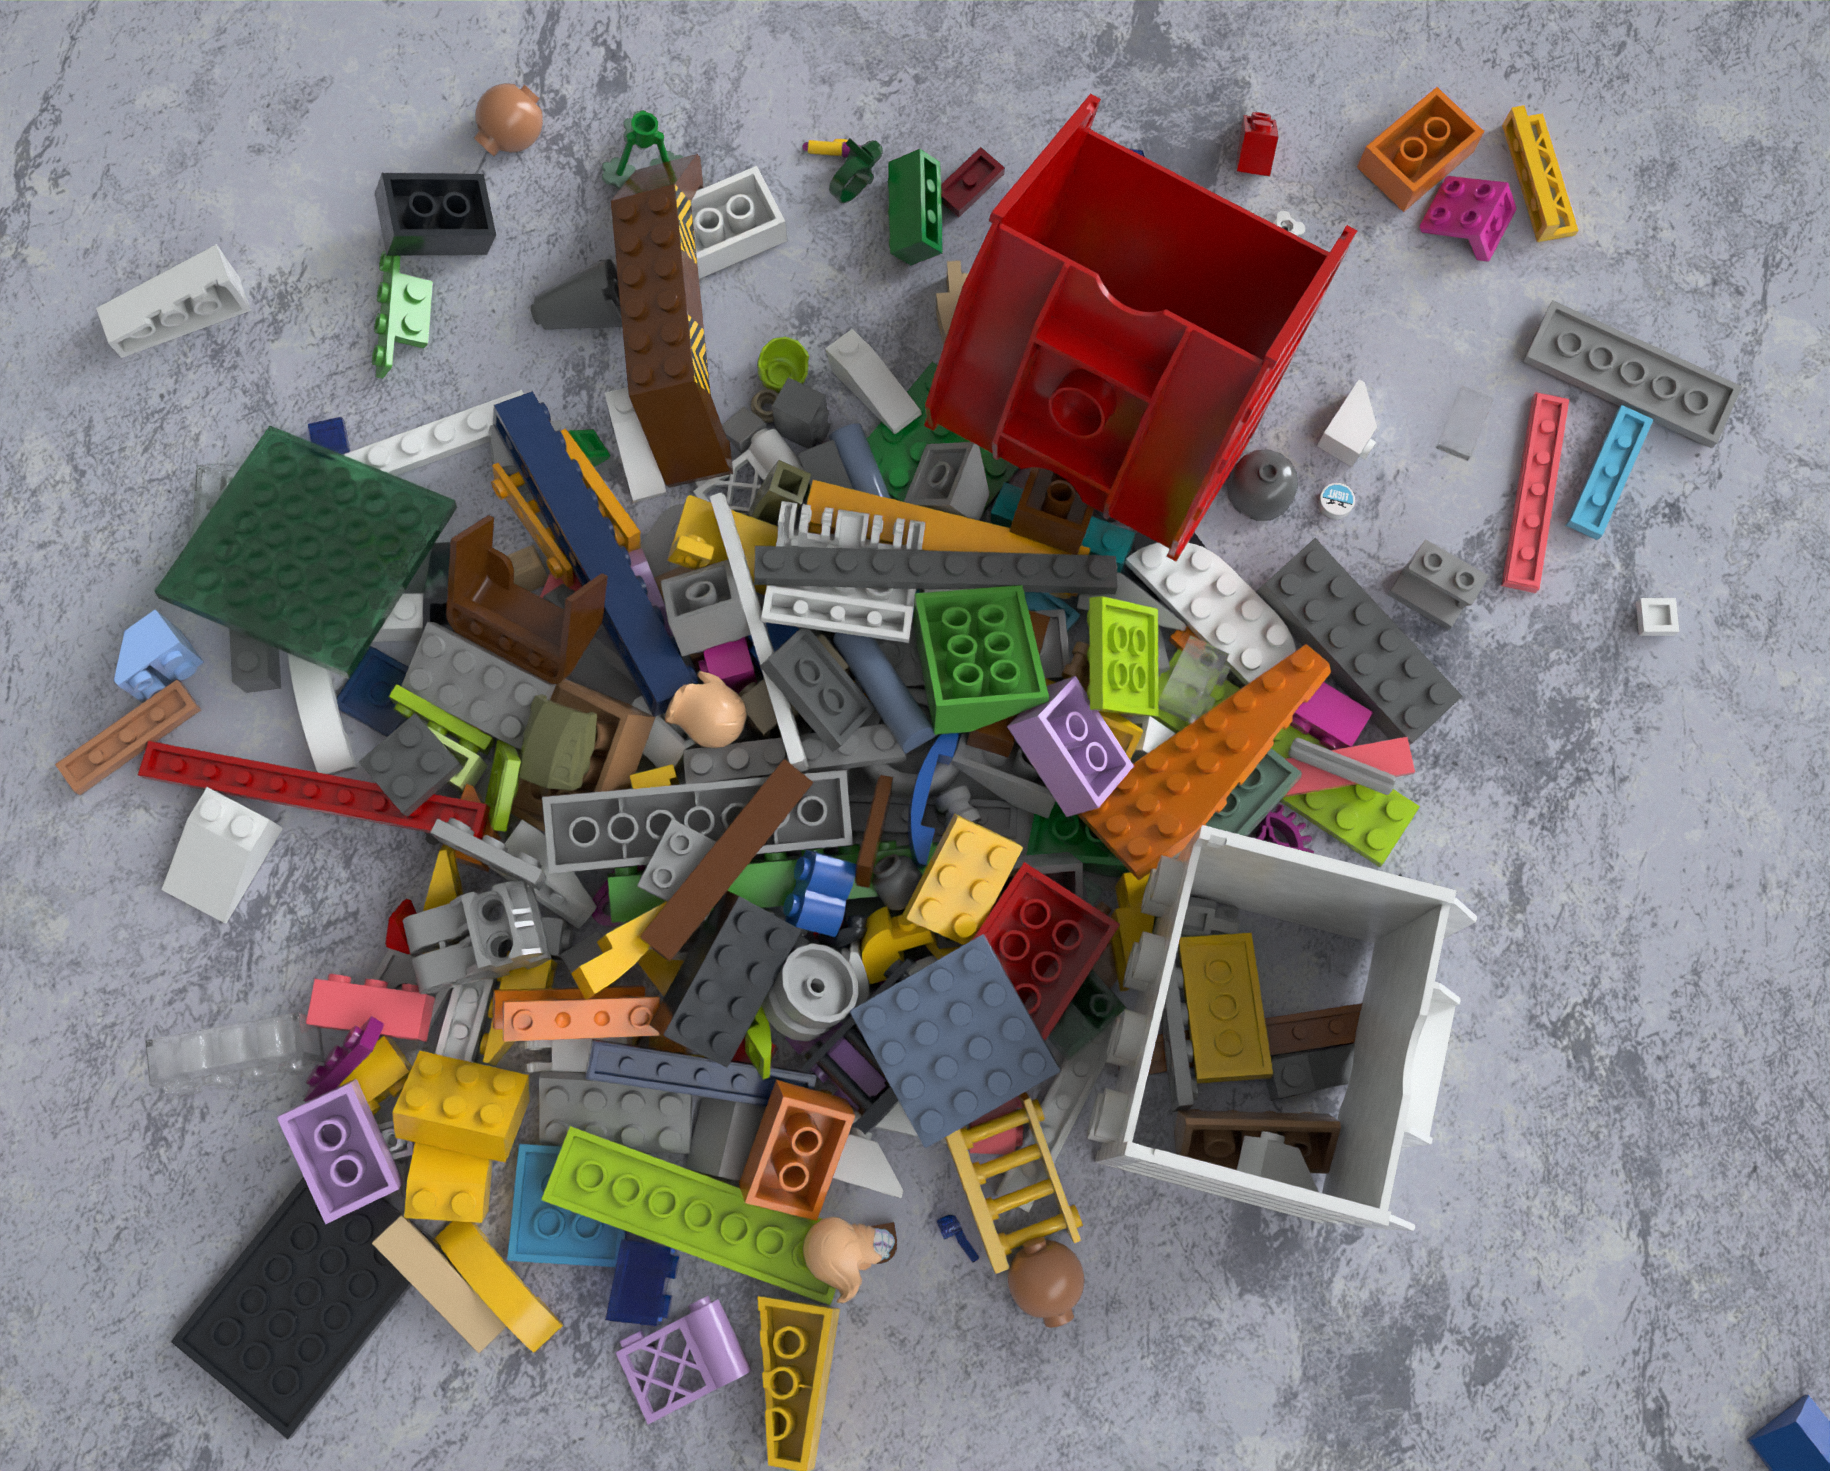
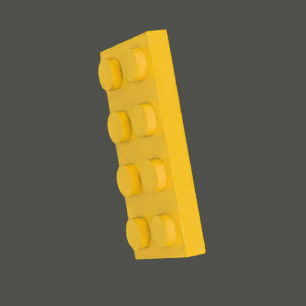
(1224, 1008)

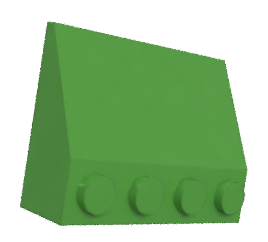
(977, 656)

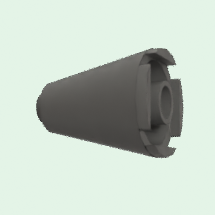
(581, 300)

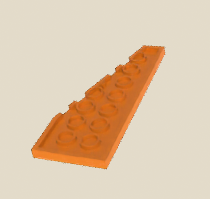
(1195, 770)

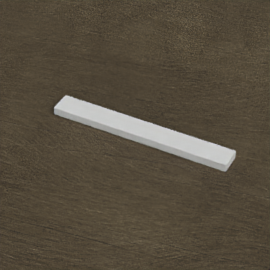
(758, 628)

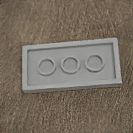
(474, 684)
(620, 1113)

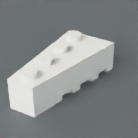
(174, 303)

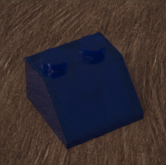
(642, 1283)

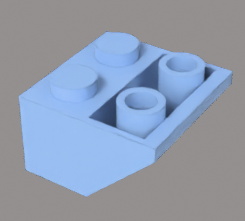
(154, 657)

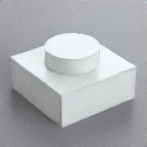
(1657, 616)

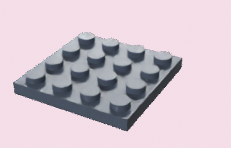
(955, 1041)

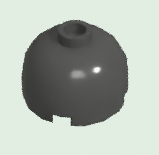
(1262, 485)

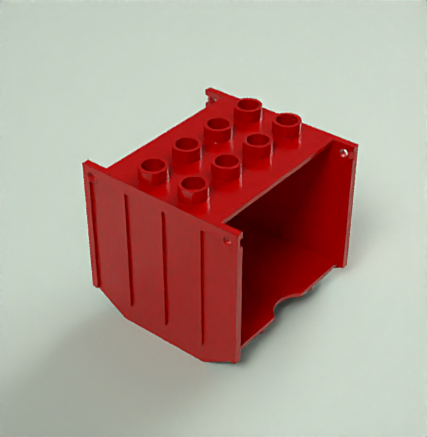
(1125, 330)

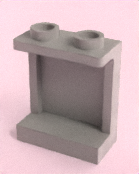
(1437, 584)

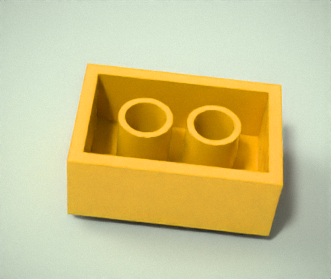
(461, 1106)

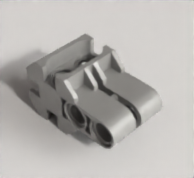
(469, 924)

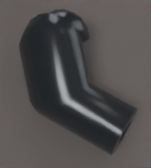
(855, 930)

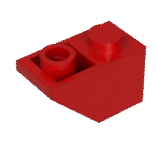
(1257, 144)

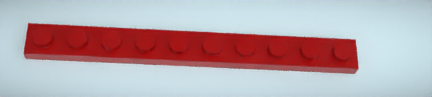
(301, 789)

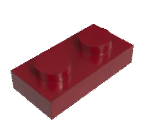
(970, 181)

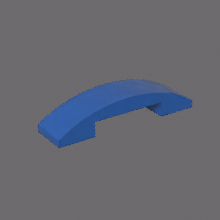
(920, 836)

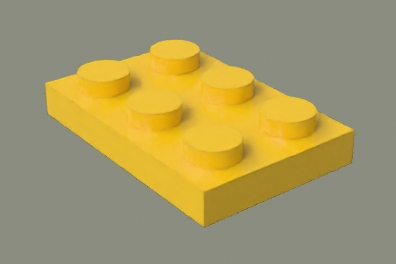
(962, 880)

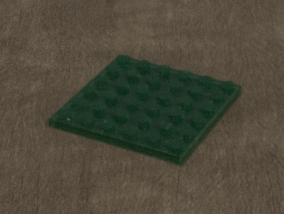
(307, 551)

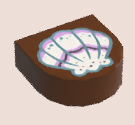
(885, 1241)

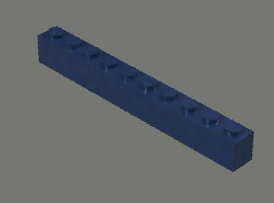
(591, 549)

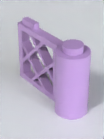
(711, 1345)

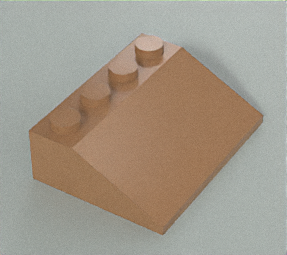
(616, 755)

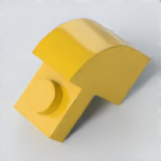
(887, 940)

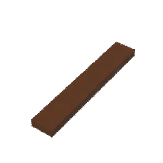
(726, 860)

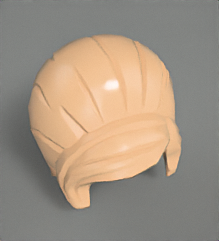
(708, 712)
(838, 1251)

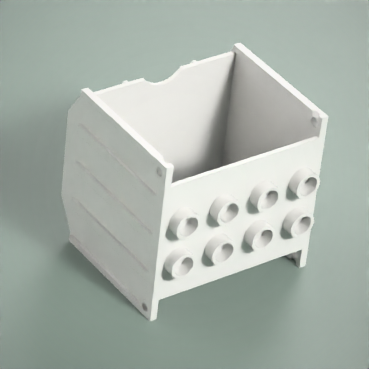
(1398, 1033)

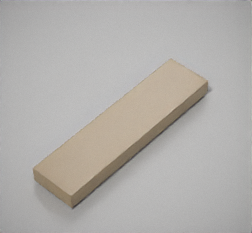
(439, 1282)

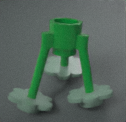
(642, 131)

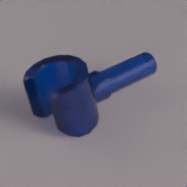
(950, 1227)

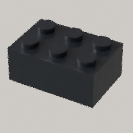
(434, 214)

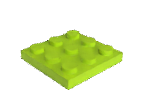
(1123, 657)

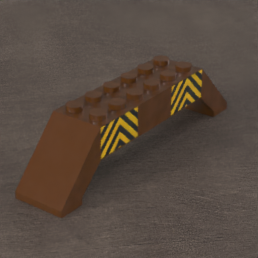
(665, 321)

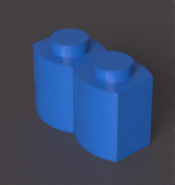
(819, 893)

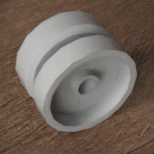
(811, 993)

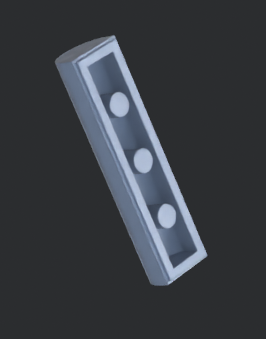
(859, 460)
(885, 690)

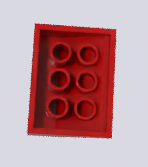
(1046, 943)

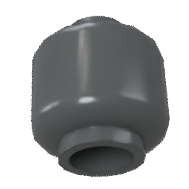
(895, 880)

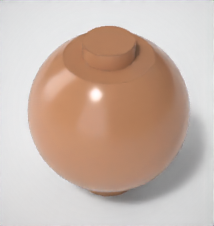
(508, 119)
(1046, 1281)

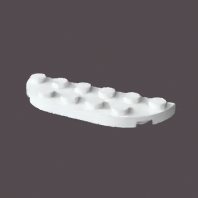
(1216, 606)

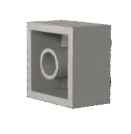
(704, 608)

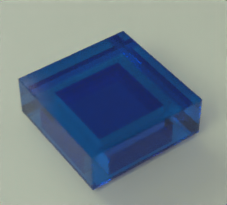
(330, 434)

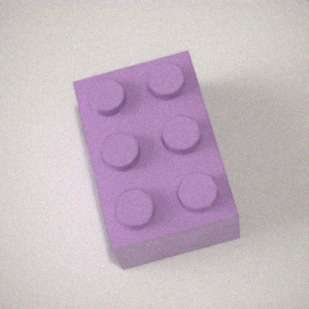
(1071, 748)
(340, 1151)

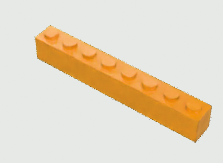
(942, 529)

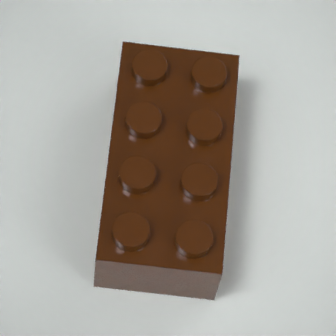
(1051, 512)

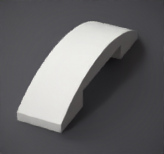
(320, 717)

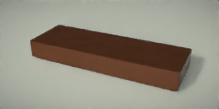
(873, 831)

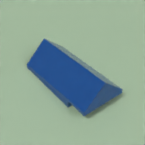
(1795, 1439)

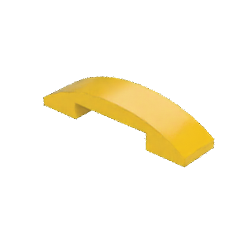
(498, 1284)

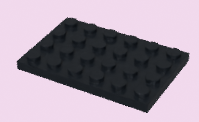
(296, 1308)

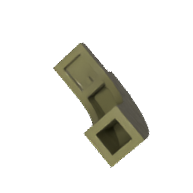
(781, 484)

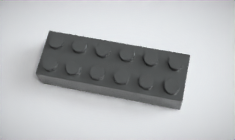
(1360, 643)

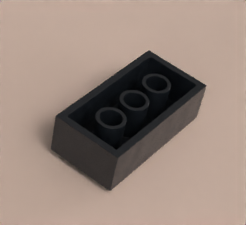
(725, 978)

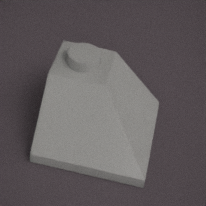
(950, 480)

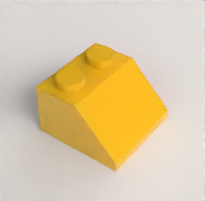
(447, 1185)

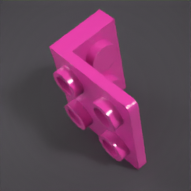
(1472, 211)

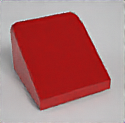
(396, 935)

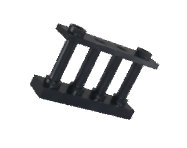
(870, 1108)

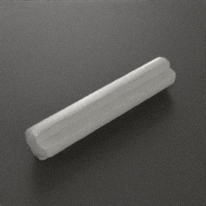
(1342, 766)

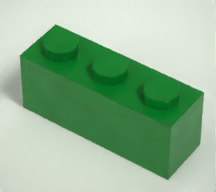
(915, 207)

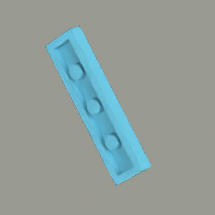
(1609, 472)

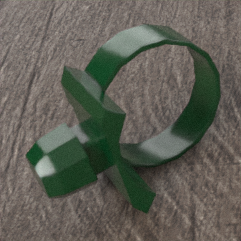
(858, 162)

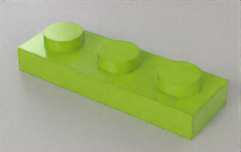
(440, 720)

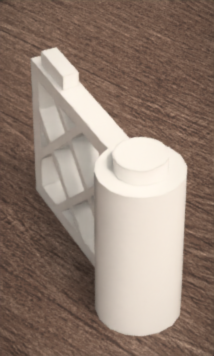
(762, 454)

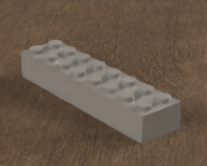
(628, 824)

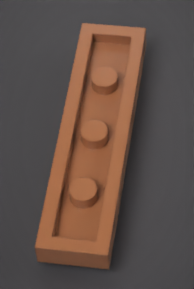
(128, 737)

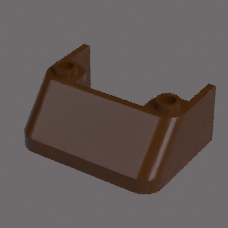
(512, 620)

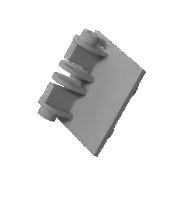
(674, 860)

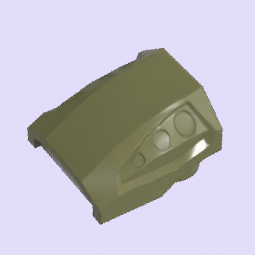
(557, 745)

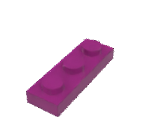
(344, 1059)

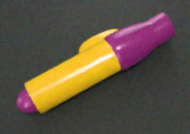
(835, 148)

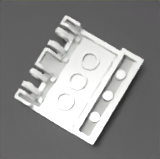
(846, 610)

